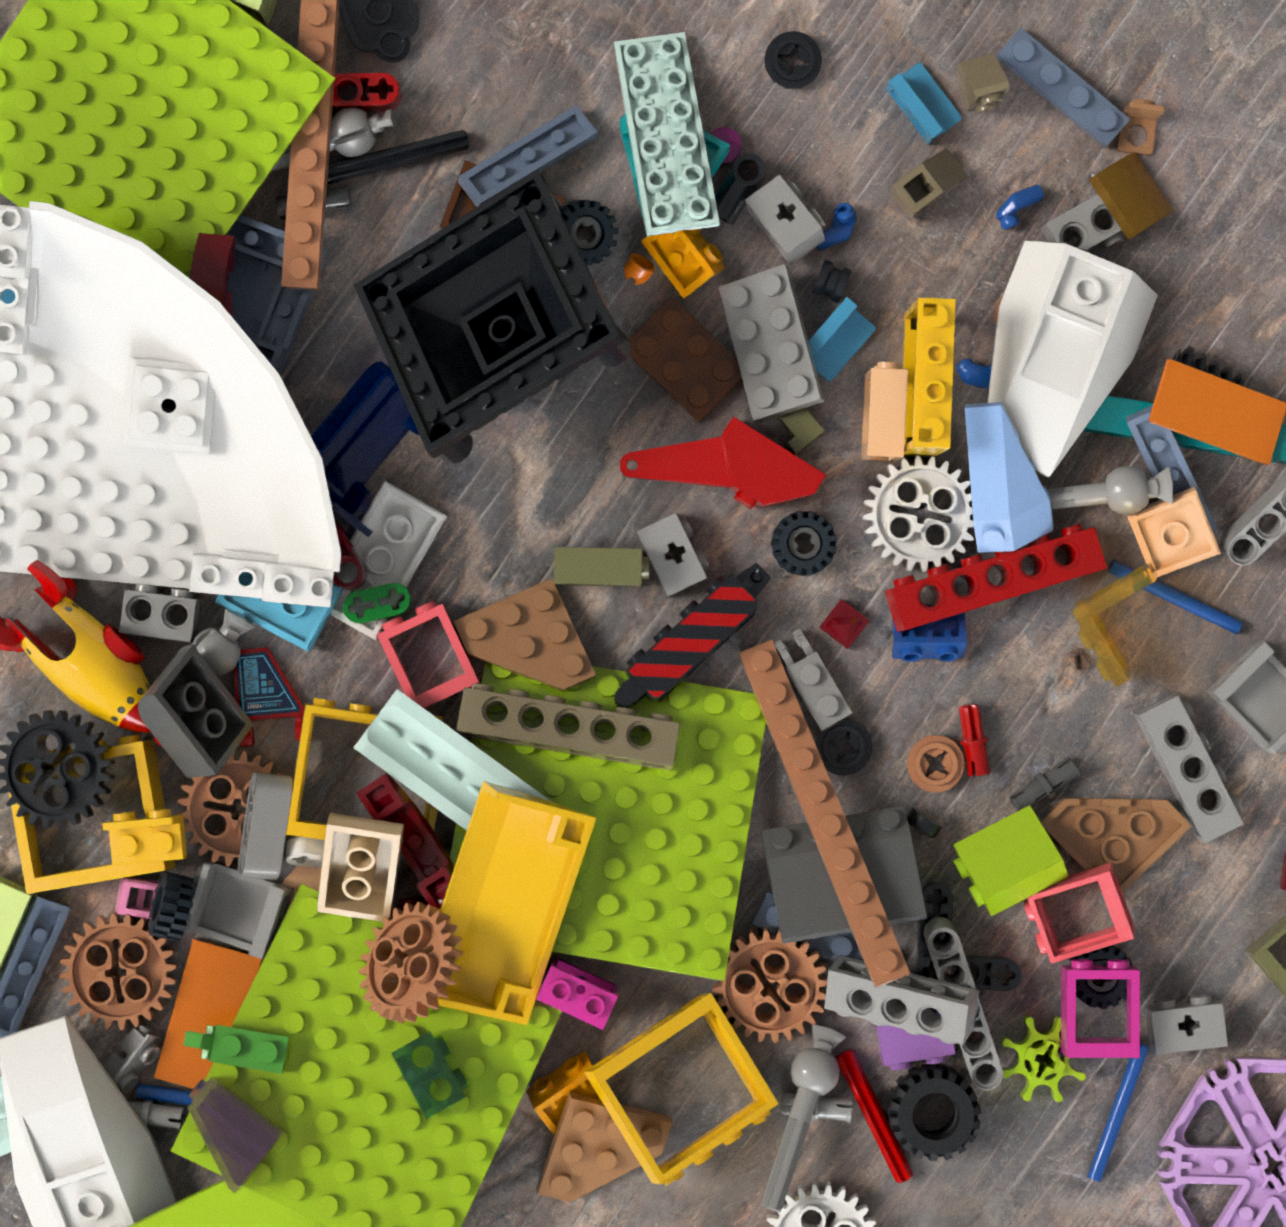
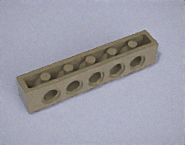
(656, 754)

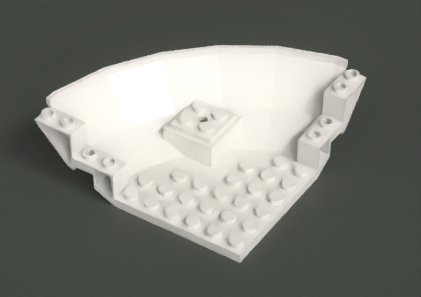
(96, 466)

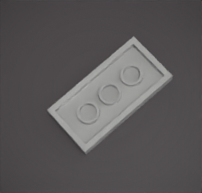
(771, 344)

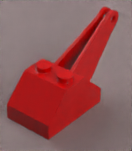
(737, 460)

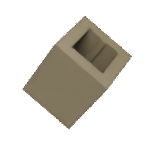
(981, 83)
(927, 183)

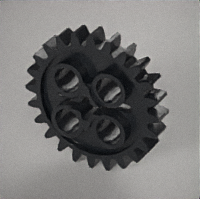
(31, 748)

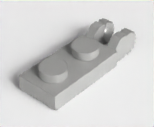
(814, 684)

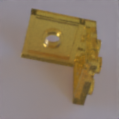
(1092, 629)

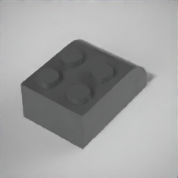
(193, 715)

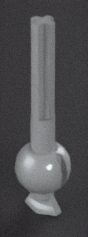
(351, 133)
(1124, 491)
(218, 650)
(814, 1074)

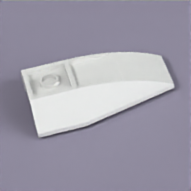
(1063, 343)
(74, 1135)

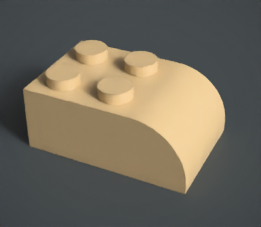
(360, 867)

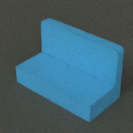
(923, 102)
(839, 339)

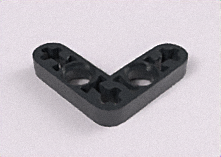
(995, 963)

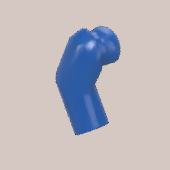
(1021, 199)
(841, 226)
(973, 373)

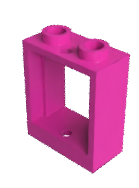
(585, 1000)
(1099, 1046)

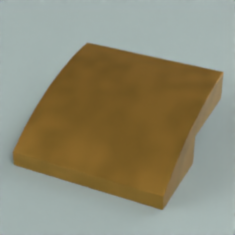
(1131, 195)

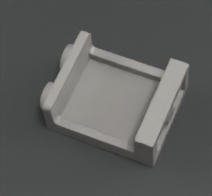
(1256, 696)
(237, 908)

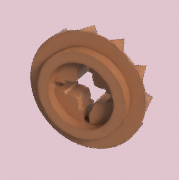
(952, 761)

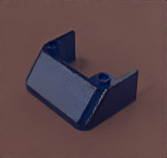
(360, 438)

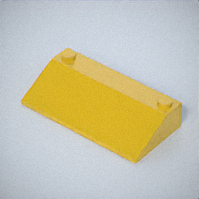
(511, 898)

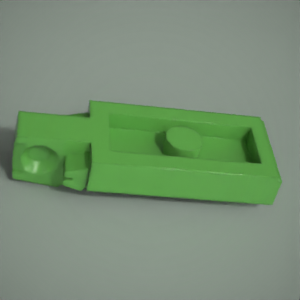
(241, 1047)

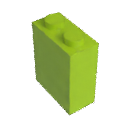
(1009, 861)

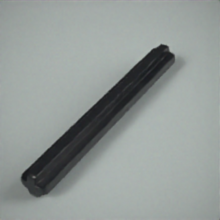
(398, 156)

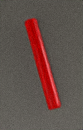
(874, 1116)

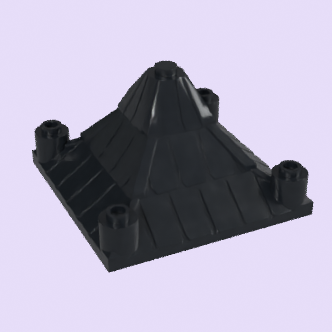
(488, 315)

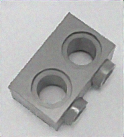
(1081, 221)
(160, 623)

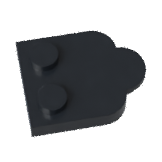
(381, 26)

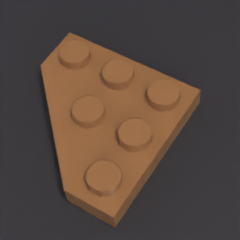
(529, 638)
(1115, 831)
(592, 1150)

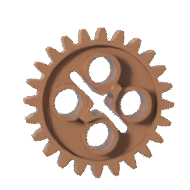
(228, 840)
(410, 962)
(797, 968)
(85, 971)

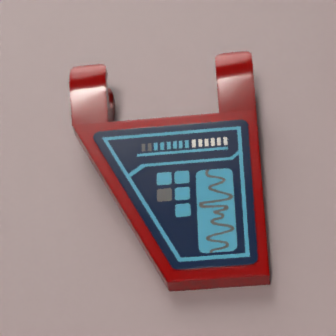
(265, 691)

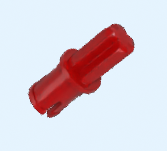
(974, 740)

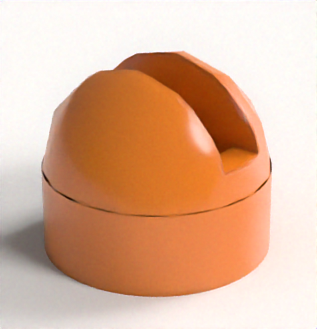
(638, 268)

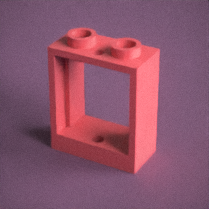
(398, 626)
(1123, 924)

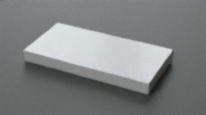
(392, 553)

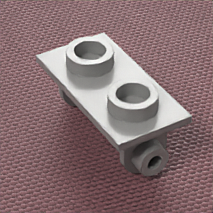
(141, 1050)

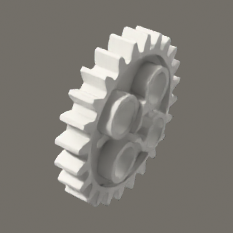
(926, 481)
(824, 1203)

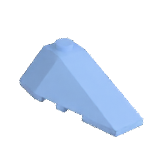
(1005, 490)

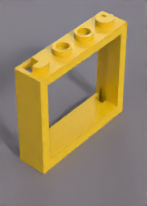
(929, 361)
(326, 709)
(152, 800)
(726, 1131)

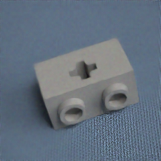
(791, 238)
(655, 541)
(1204, 1033)

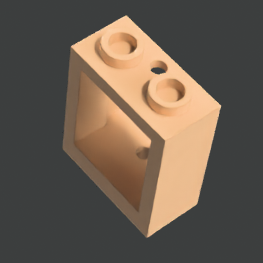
(884, 413)

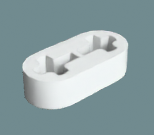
(305, 852)

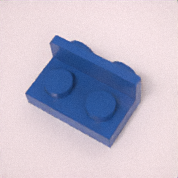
(936, 640)

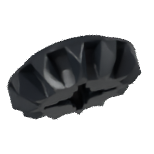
(807, 52)
(850, 762)

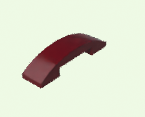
(212, 264)
(420, 844)

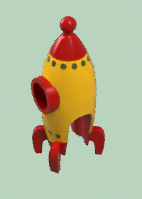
(103, 667)

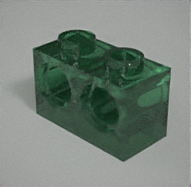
(421, 1079)

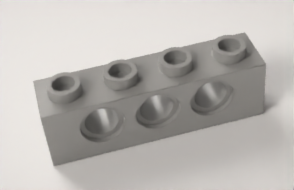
(1226, 810)
(918, 993)

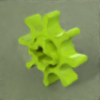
(1027, 1050)

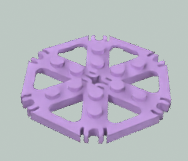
(1229, 1164)

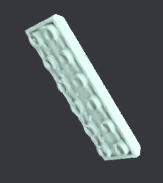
(666, 134)
(433, 759)

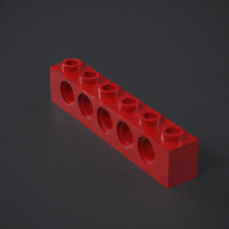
(1083, 558)

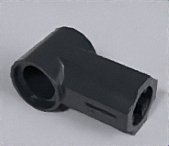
(734, 190)

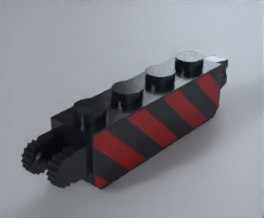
(693, 639)

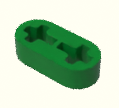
(374, 594)

